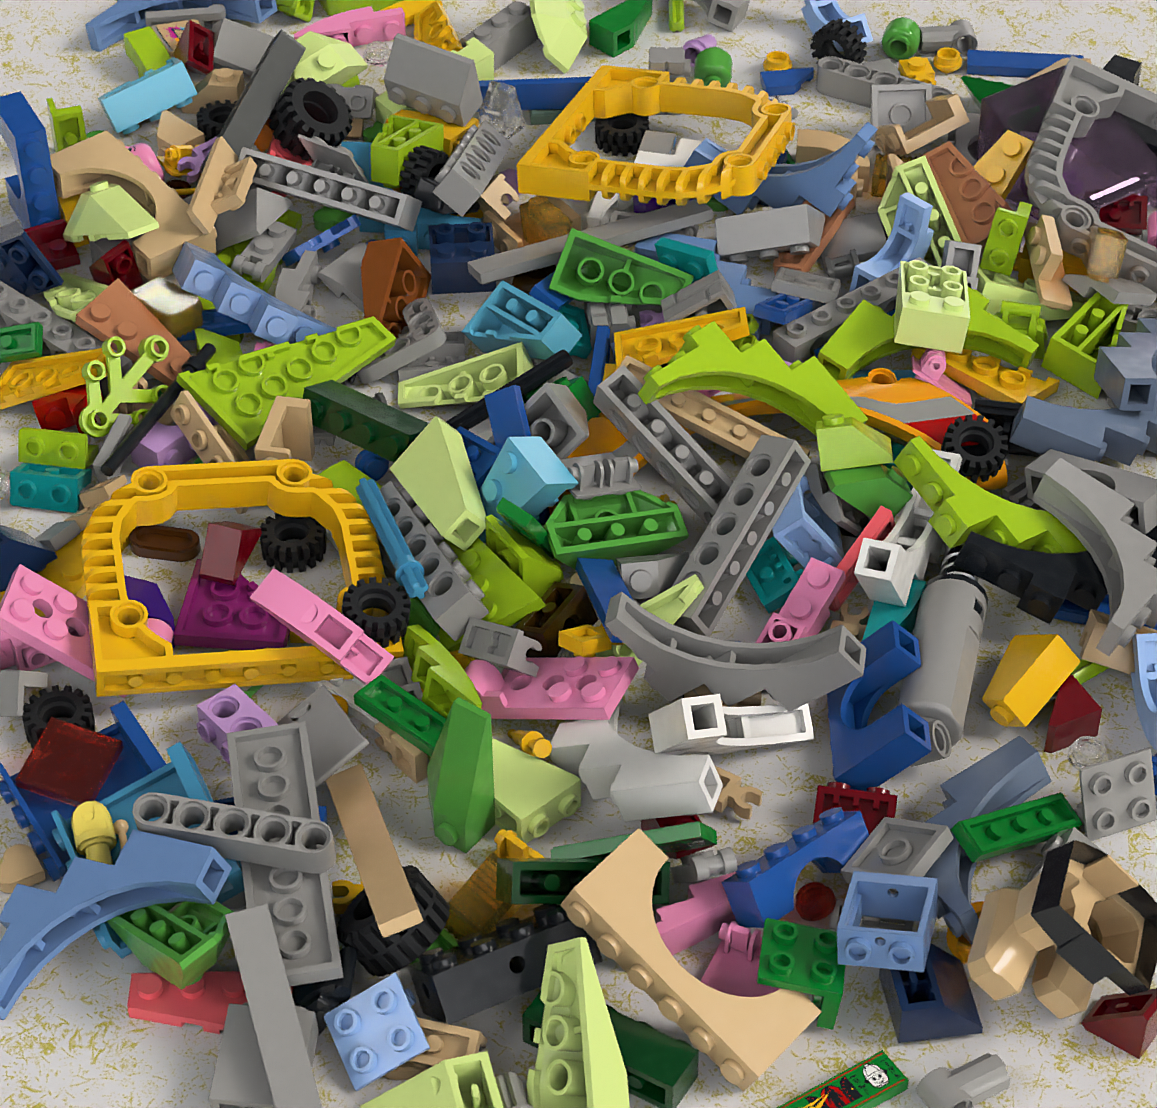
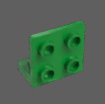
(804, 962)

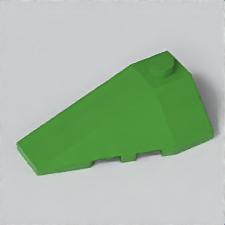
(610, 274)
(870, 487)
(462, 777)

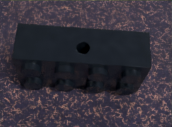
(492, 966)

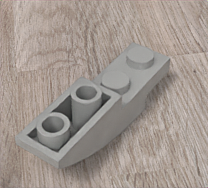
(297, 284)

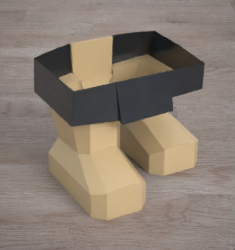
(1084, 922)

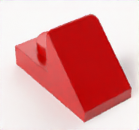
(62, 408)

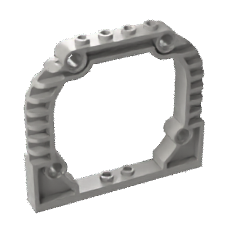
(1079, 99)

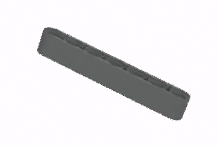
(261, 93)

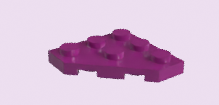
(226, 617)

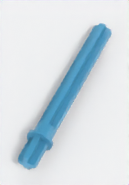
(407, 569)

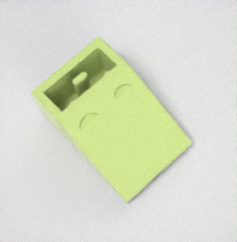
(931, 306)
(449, 1084)

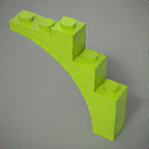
(870, 336)
(757, 371)
(966, 507)

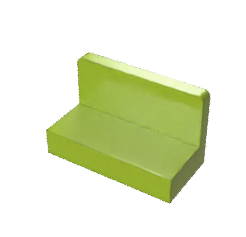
(66, 125)

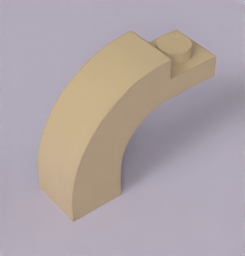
(818, 143)

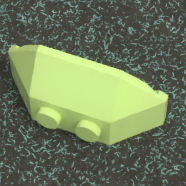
(560, 29)
(327, 60)
(919, 180)

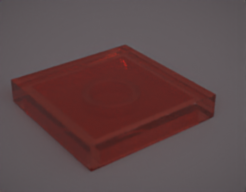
(69, 763)

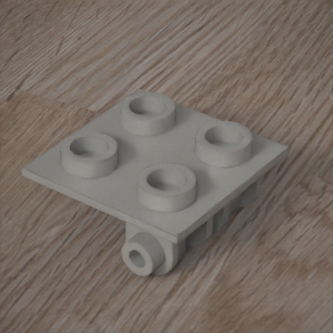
(332, 159)
(602, 475)
(1117, 794)

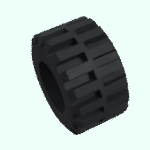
(311, 111)
(389, 954)

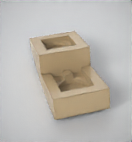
(94, 496)

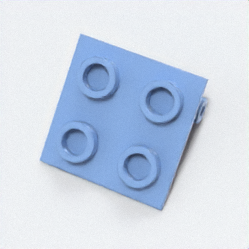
(376, 1031)

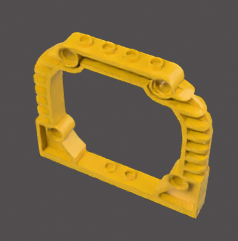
(560, 172)
(135, 659)

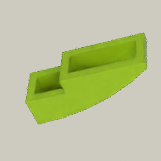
(145, 50)

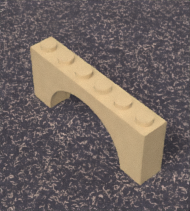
(108, 159)
(732, 1030)

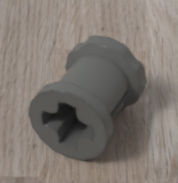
(841, 266)

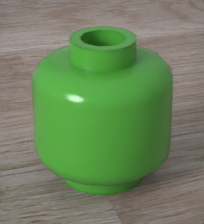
(901, 38)
(713, 65)

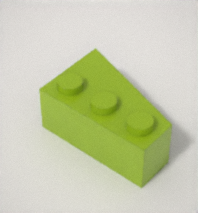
(396, 141)
(1076, 344)

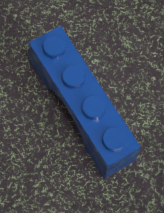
(767, 885)

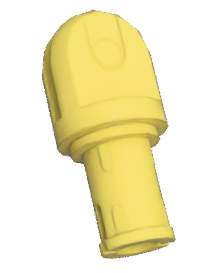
(93, 831)

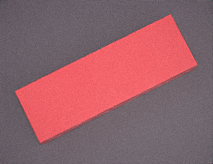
(877, 529)

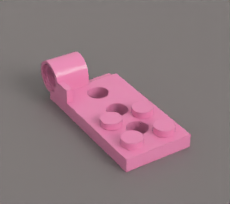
(61, 610)
(561, 690)

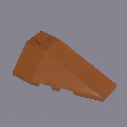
(391, 281)

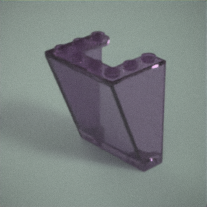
(1096, 168)

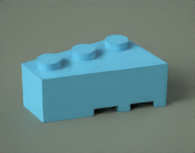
(148, 96)
(516, 317)
(526, 476)

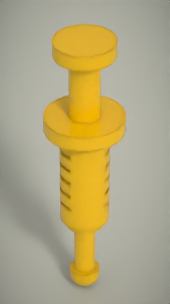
(531, 742)

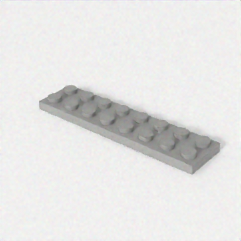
(276, 775)

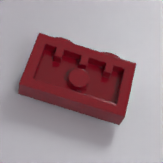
(1126, 214)
(51, 243)
(873, 803)

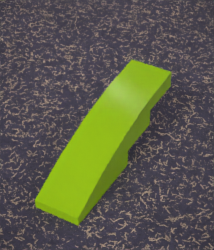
(437, 671)

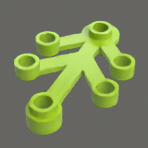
(119, 387)

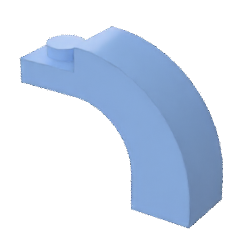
(820, 12)
(906, 242)
(1145, 683)

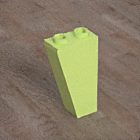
(442, 483)
(531, 792)

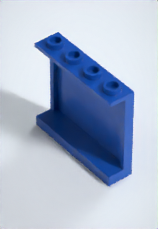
(35, 810)

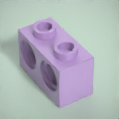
(227, 713)

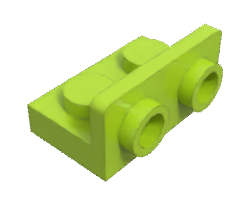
(1005, 239)
(55, 448)

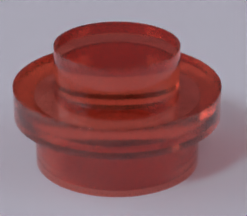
(815, 901)

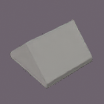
(239, 45)
(251, 219)

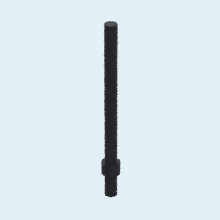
(193, 364)

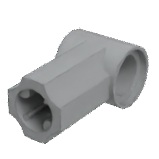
(939, 37)
(965, 1084)

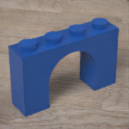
(33, 188)
(876, 752)

